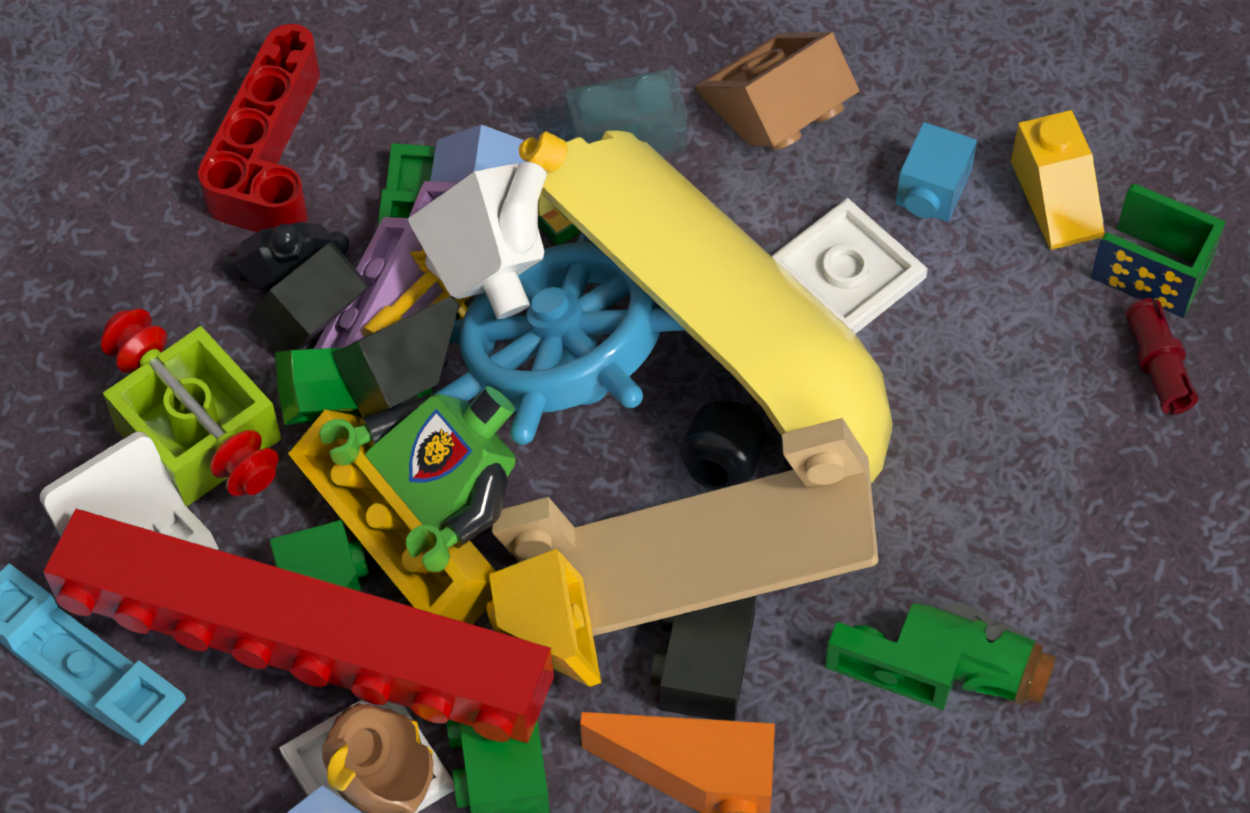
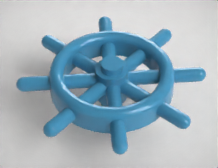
(561, 333)

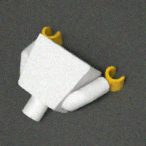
(488, 227)

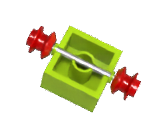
(192, 406)

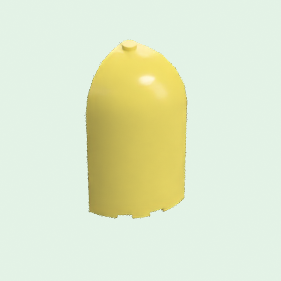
(721, 288)

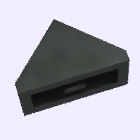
(307, 300)

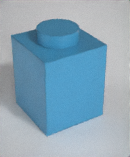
(935, 172)

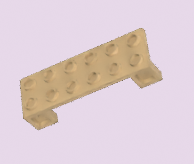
(717, 542)

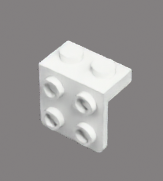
(127, 486)

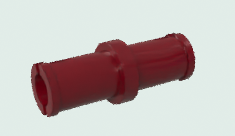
(1161, 356)

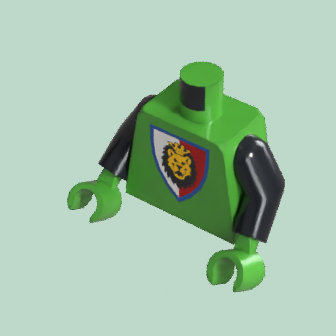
(440, 463)

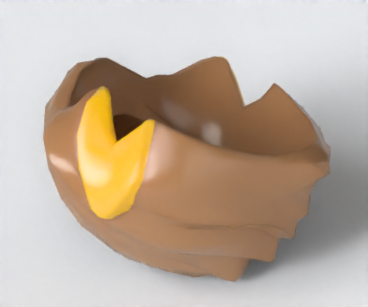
(377, 760)

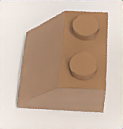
(781, 87)

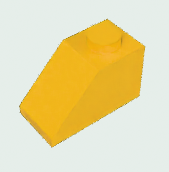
(1058, 179)
(548, 606)

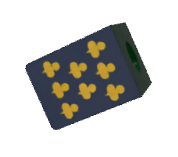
(1166, 226)

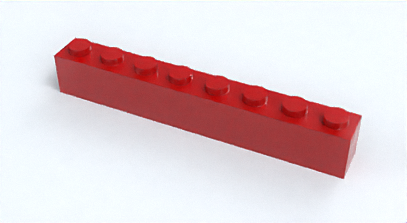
(301, 626)

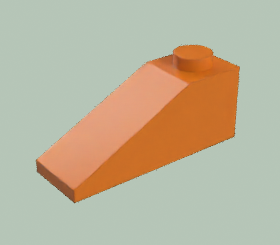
(695, 761)

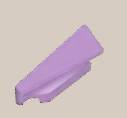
(388, 271)

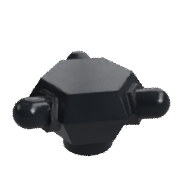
(279, 251)

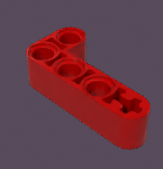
(241, 164)

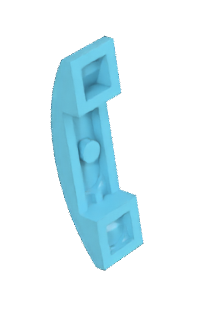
(80, 664)

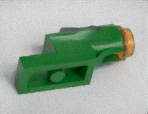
(942, 649)

